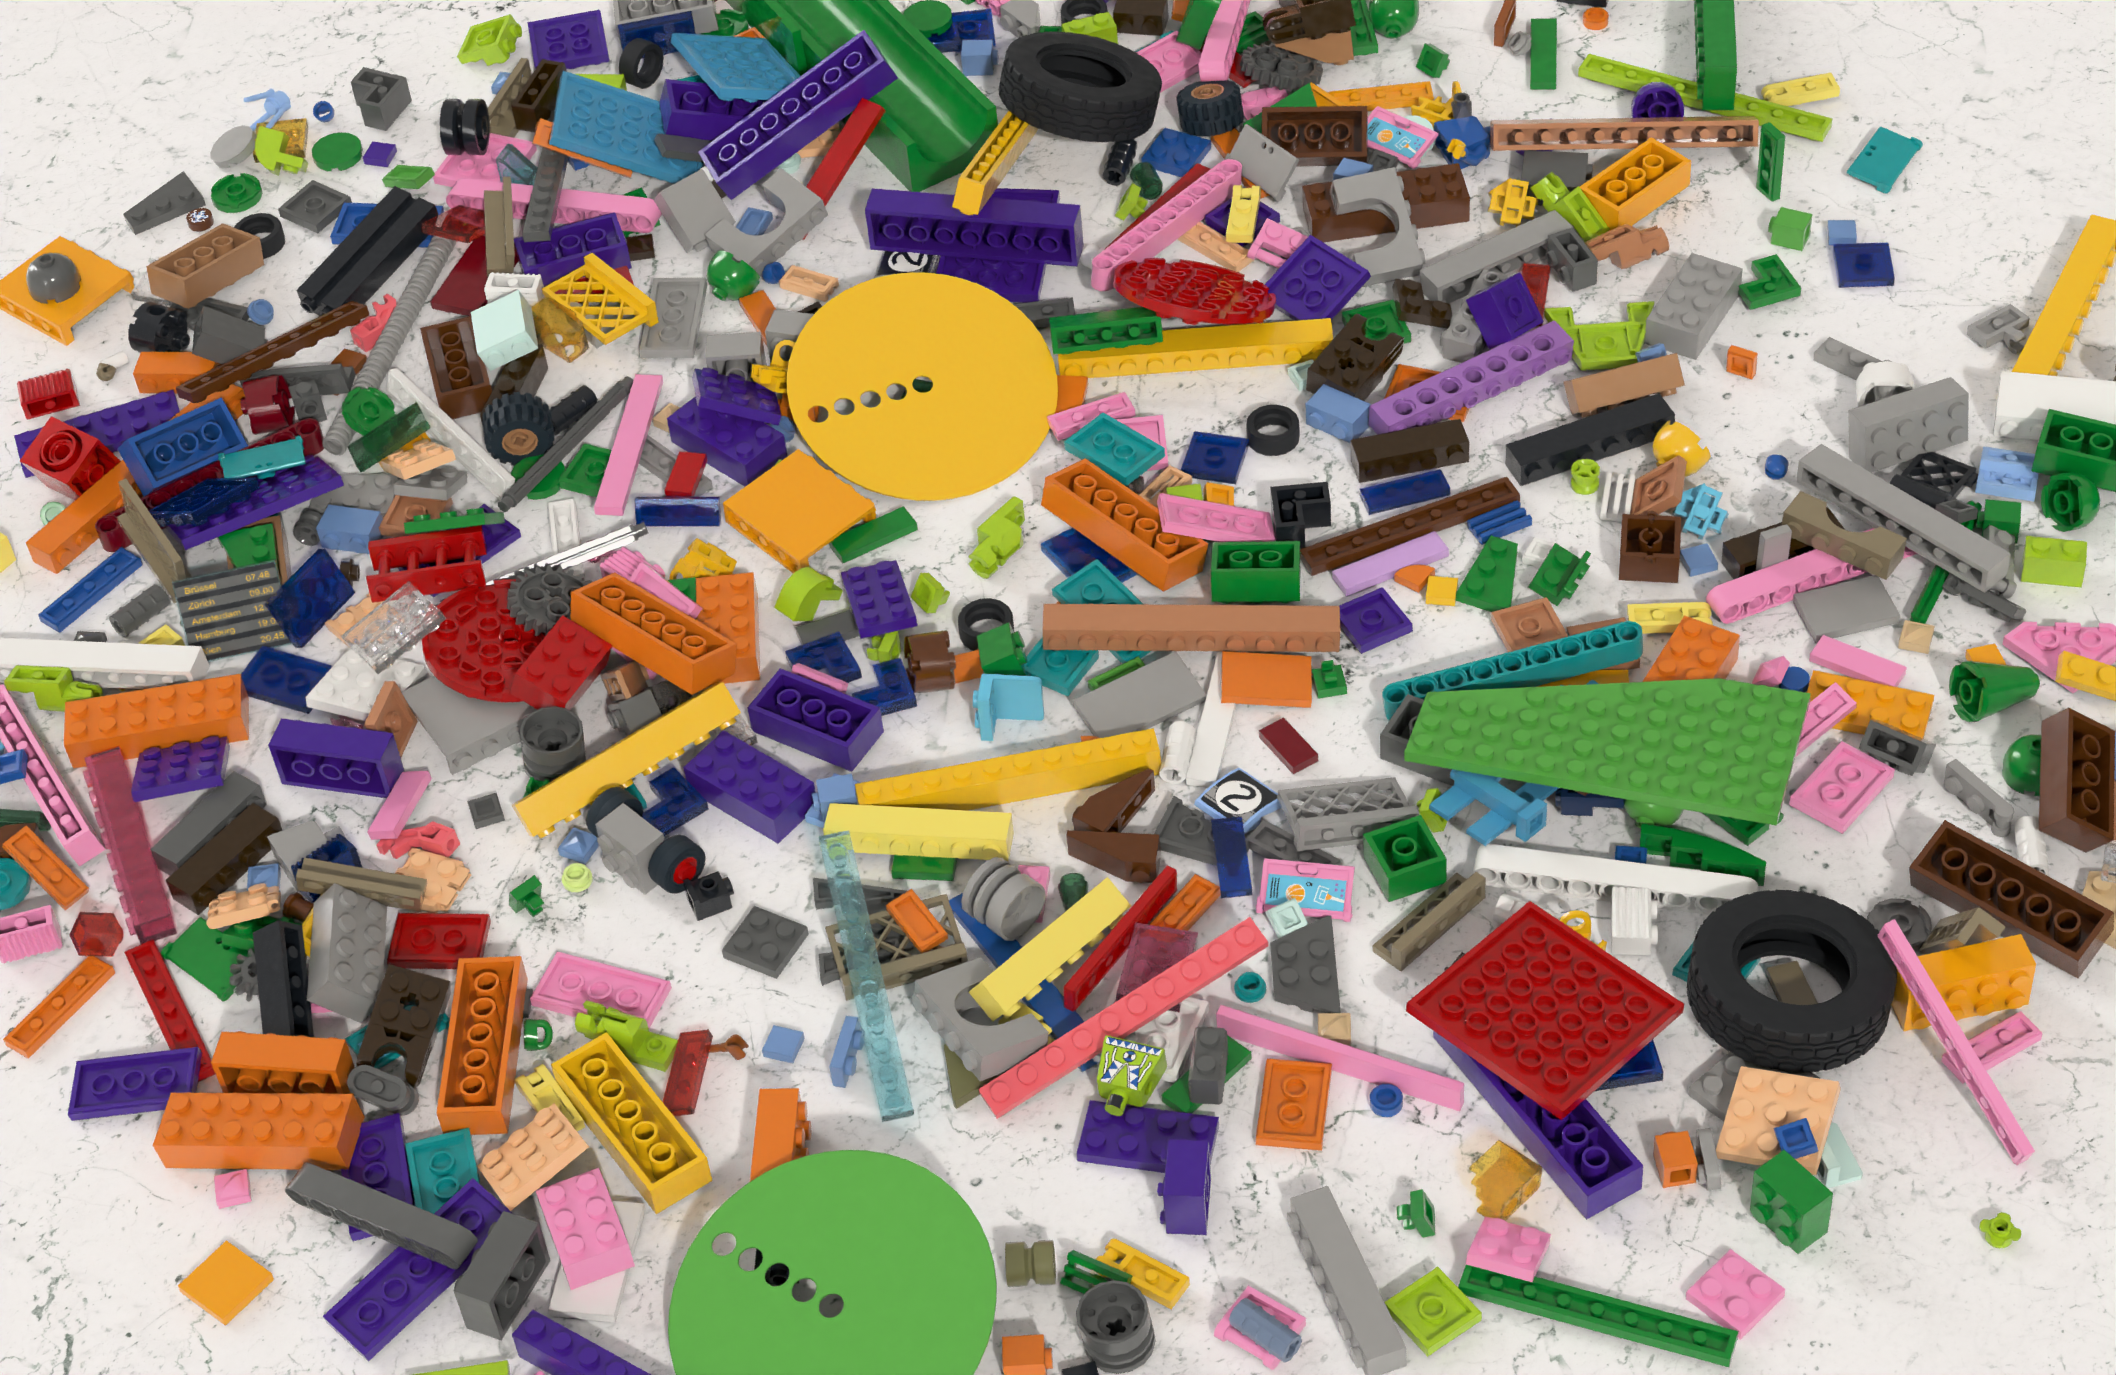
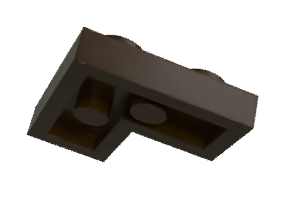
(1415, 309)

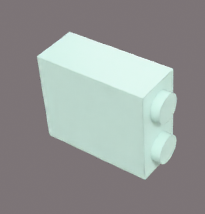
(504, 330)

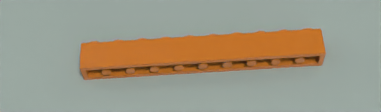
(75, 528)

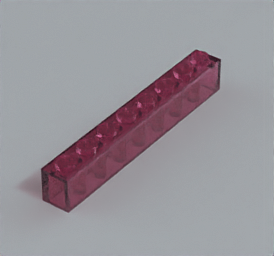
(130, 847)

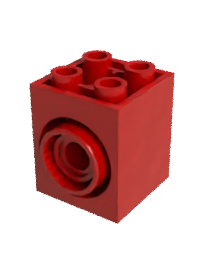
(68, 458)

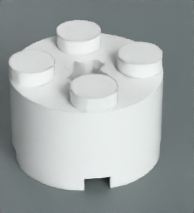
(1882, 381)

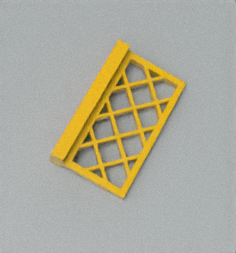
(616, 289)

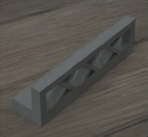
(329, 378)

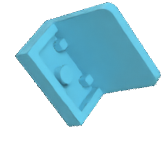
(1006, 698)

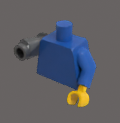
(1462, 138)

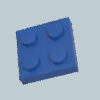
(1176, 152)

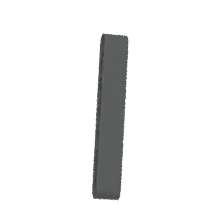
(381, 1215)

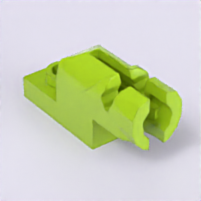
(1571, 205)
(998, 538)
(50, 686)
(628, 1033)

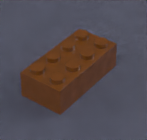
(1319, 133)
(456, 368)
(2077, 780)

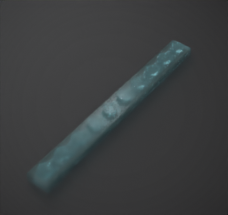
(866, 977)

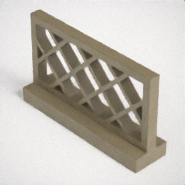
(150, 540)
(909, 967)

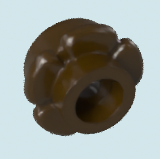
(350, 571)

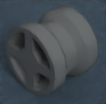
(306, 530)

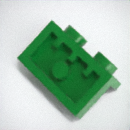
(1558, 574)

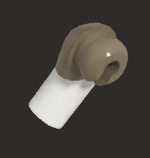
(108, 366)

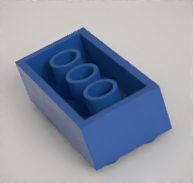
(181, 446)

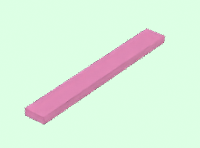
(628, 445)
(1955, 1043)
(1343, 1058)

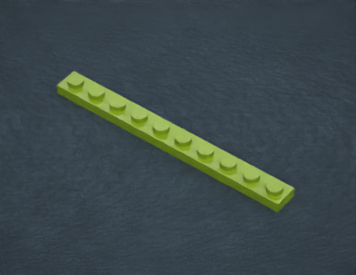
(1633, 78)

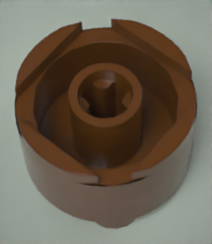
(929, 661)

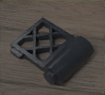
(1927, 489)

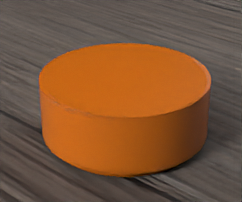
(1595, 18)

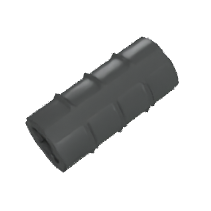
(139, 610)

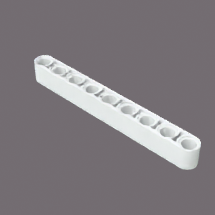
(1595, 877)

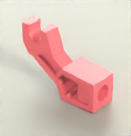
(369, 330)
(432, 838)

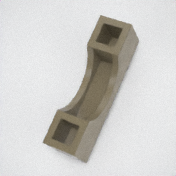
(1873, 551)

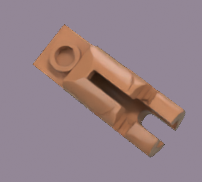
(1629, 245)

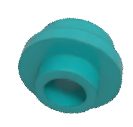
(1250, 981)

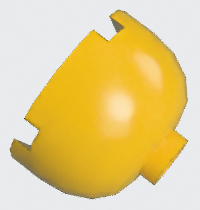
(1679, 440)

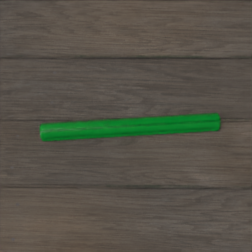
(1935, 582)

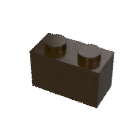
(1141, 16)

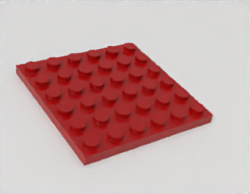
(1545, 1009)

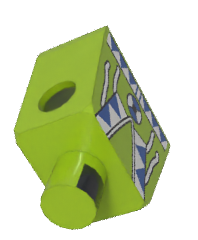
(1128, 1073)

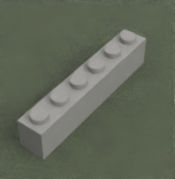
(1503, 254)
(1347, 1282)

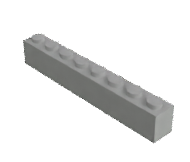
(1887, 506)

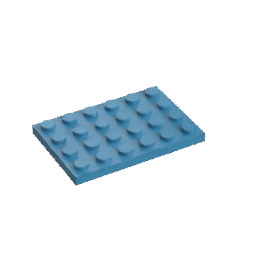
(736, 65)
(613, 128)

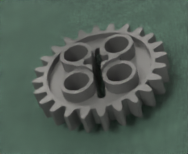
(1280, 67)
(542, 597)

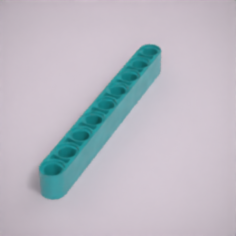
(1529, 665)

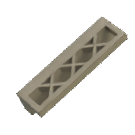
(500, 108)
(499, 229)
(380, 886)
(1433, 925)
(1962, 930)

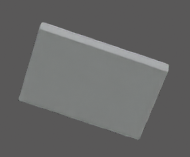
(1846, 608)

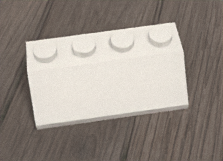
(2027, 397)

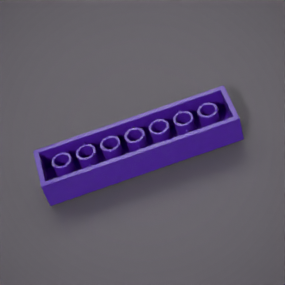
(797, 115)
(999, 232)
(1576, 1152)

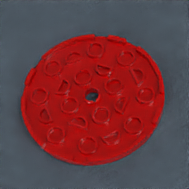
(1194, 291)
(470, 645)

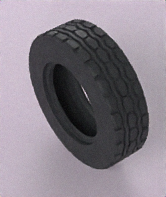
(1079, 86)
(1779, 1032)

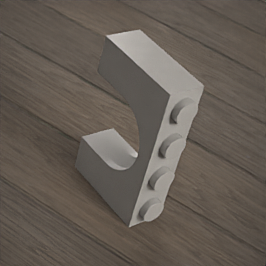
(1382, 192)
(802, 213)
(982, 1048)

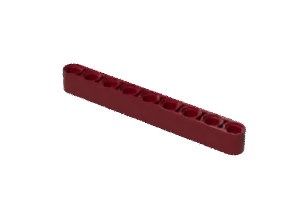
(114, 537)

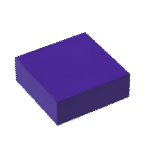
(380, 154)

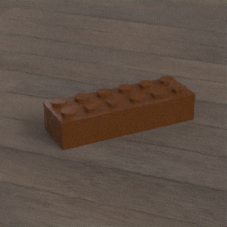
(1434, 195)
(2050, 916)

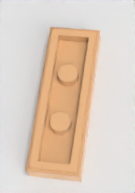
(1216, 248)

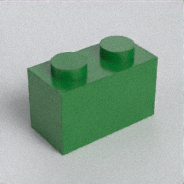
(1002, 651)

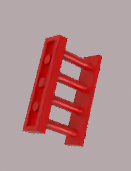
(424, 549)

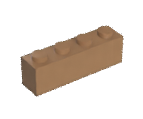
(1623, 384)

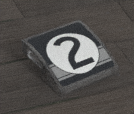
(905, 262)

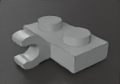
(2001, 325)

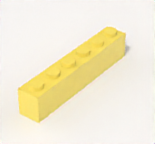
(923, 831)
(1049, 950)

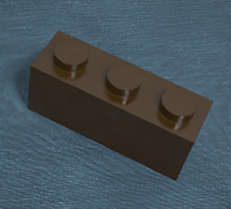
(538, 95)

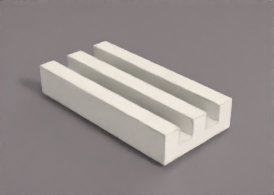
(1619, 483)

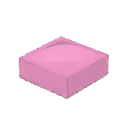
(1771, 672)
(232, 1188)

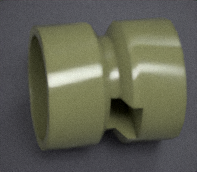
(1030, 1263)

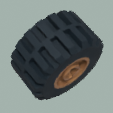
(1210, 107)
(517, 427)

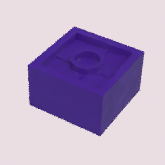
(1504, 310)
(1186, 1187)

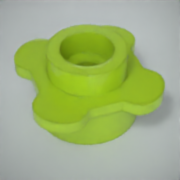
(1998, 1238)

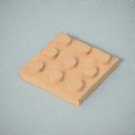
(1772, 1100)
(532, 1156)

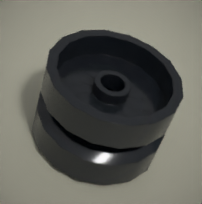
(464, 127)

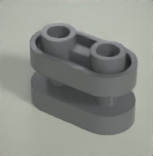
(383, 1090)

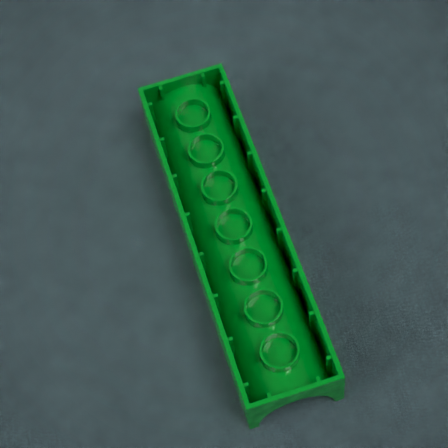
(932, 111)

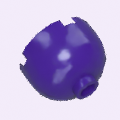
(1657, 101)

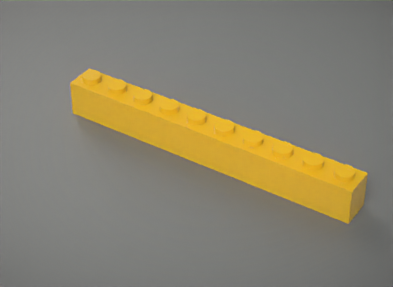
(992, 164)
(2070, 299)
(1207, 349)
(1019, 775)

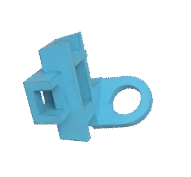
(1703, 507)

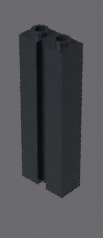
(368, 253)

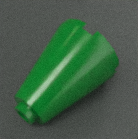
(1990, 688)

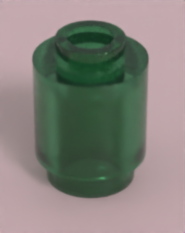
(1146, 177)

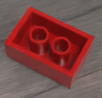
(561, 666)

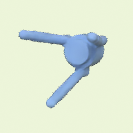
(275, 104)

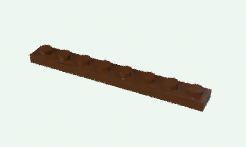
(271, 352)
(1407, 526)

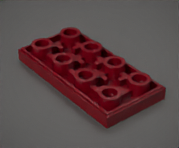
(465, 285)

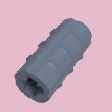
(1265, 1330)

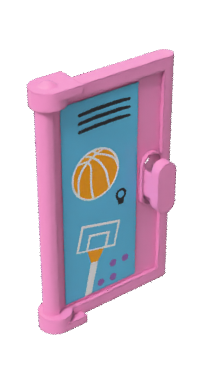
(1389, 134)
(1317, 895)

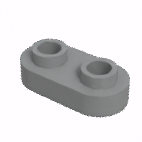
(1708, 1171)

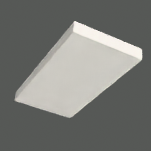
(602, 1297)

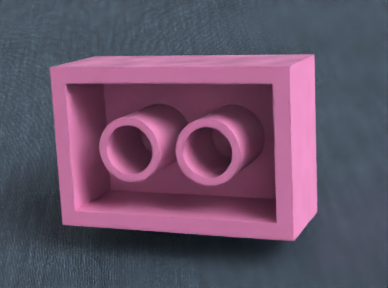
(585, 1228)

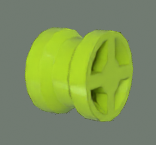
(1585, 476)

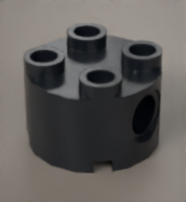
(158, 329)

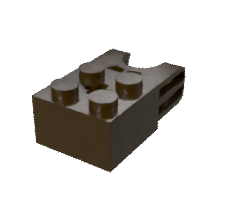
(1308, 19)
(1353, 361)
(401, 1030)

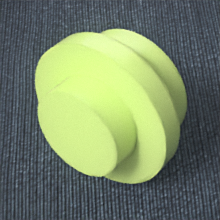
(576, 877)

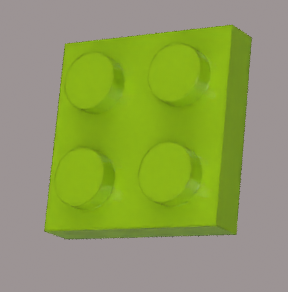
(1433, 1311)

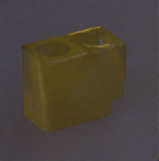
(554, 318)
(1504, 1180)

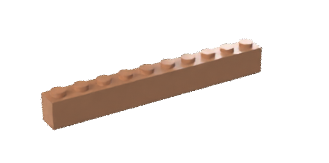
(1623, 133)
(1191, 627)

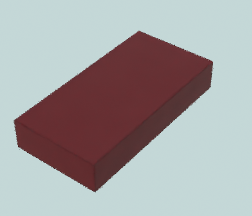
(1288, 745)

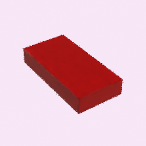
(686, 474)

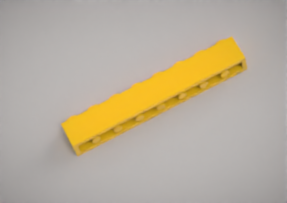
(626, 759)

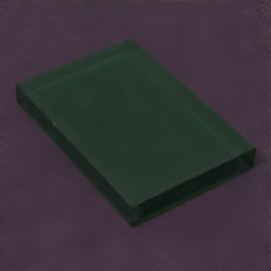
(388, 437)

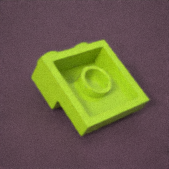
(490, 41)

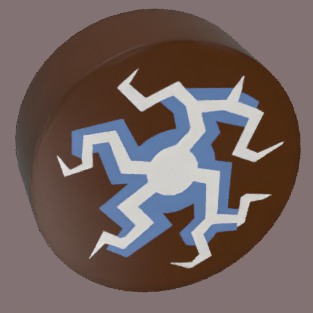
(200, 219)

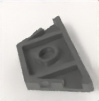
(1306, 968)

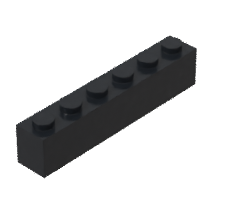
(1587, 438)

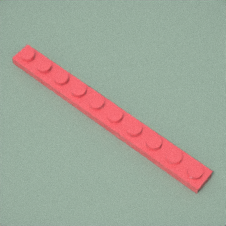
(1123, 1017)

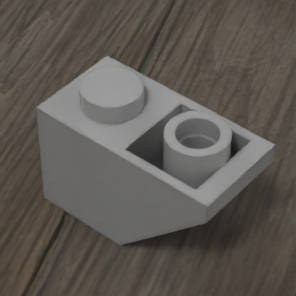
(1020, 17)

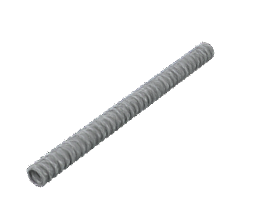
(393, 334)

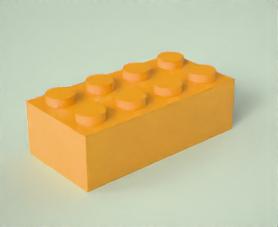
(1638, 183)
(1972, 980)

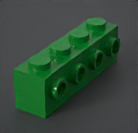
(1105, 330)

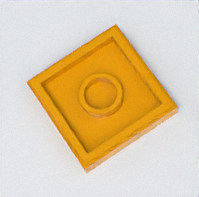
(225, 1282)

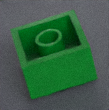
(1404, 858)
(1790, 1202)

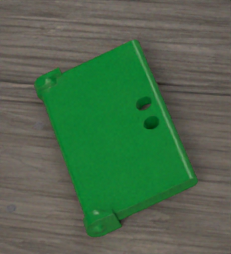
(203, 958)

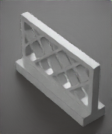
(1347, 826)

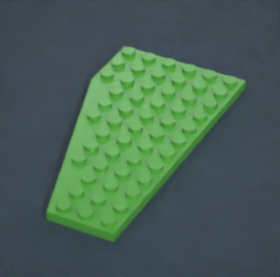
(1655, 742)

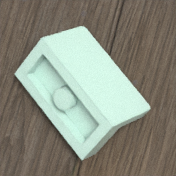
(1837, 1160)

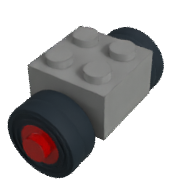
(638, 848)

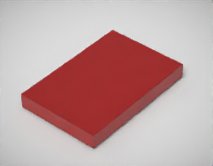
(437, 939)

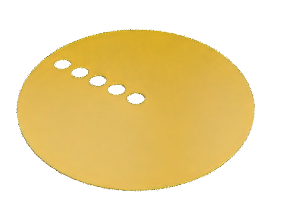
(960, 437)

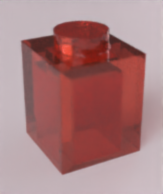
(96, 934)

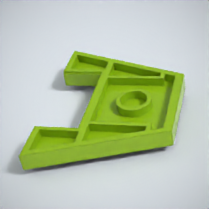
(1604, 343)

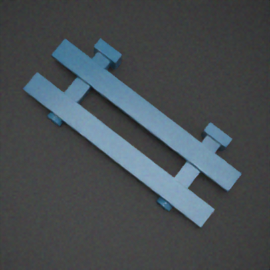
(1522, 808)

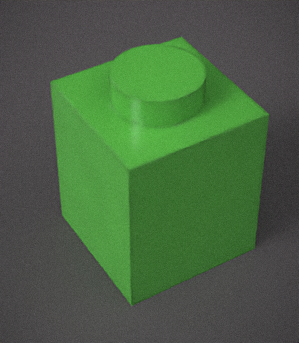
(1790, 228)

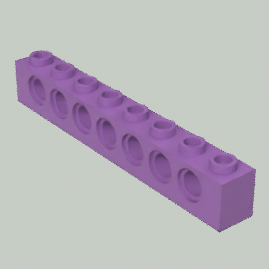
(1473, 380)

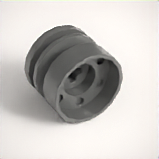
(551, 742)
(1115, 1326)

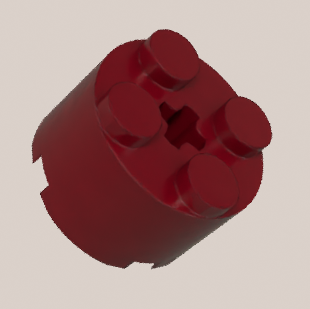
(267, 404)

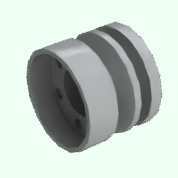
(1003, 899)

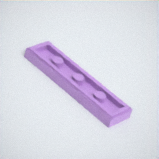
(1385, 564)

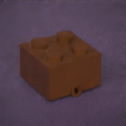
(1650, 548)

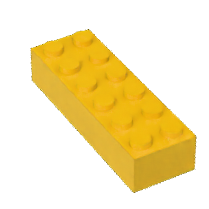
(632, 1123)

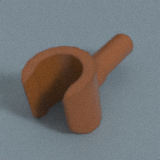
(733, 1045)

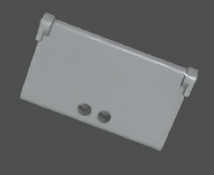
(1263, 166)

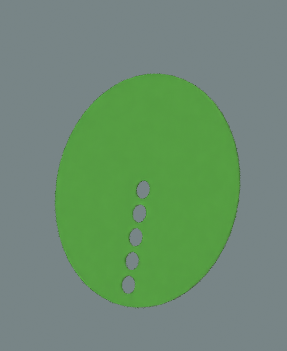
(861, 1228)

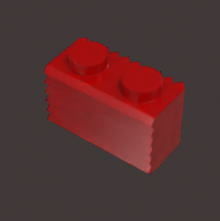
(48, 394)

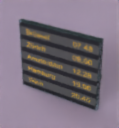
(228, 612)

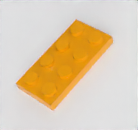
(1875, 701)

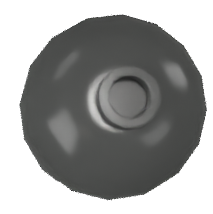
(52, 278)

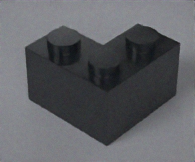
(1299, 508)

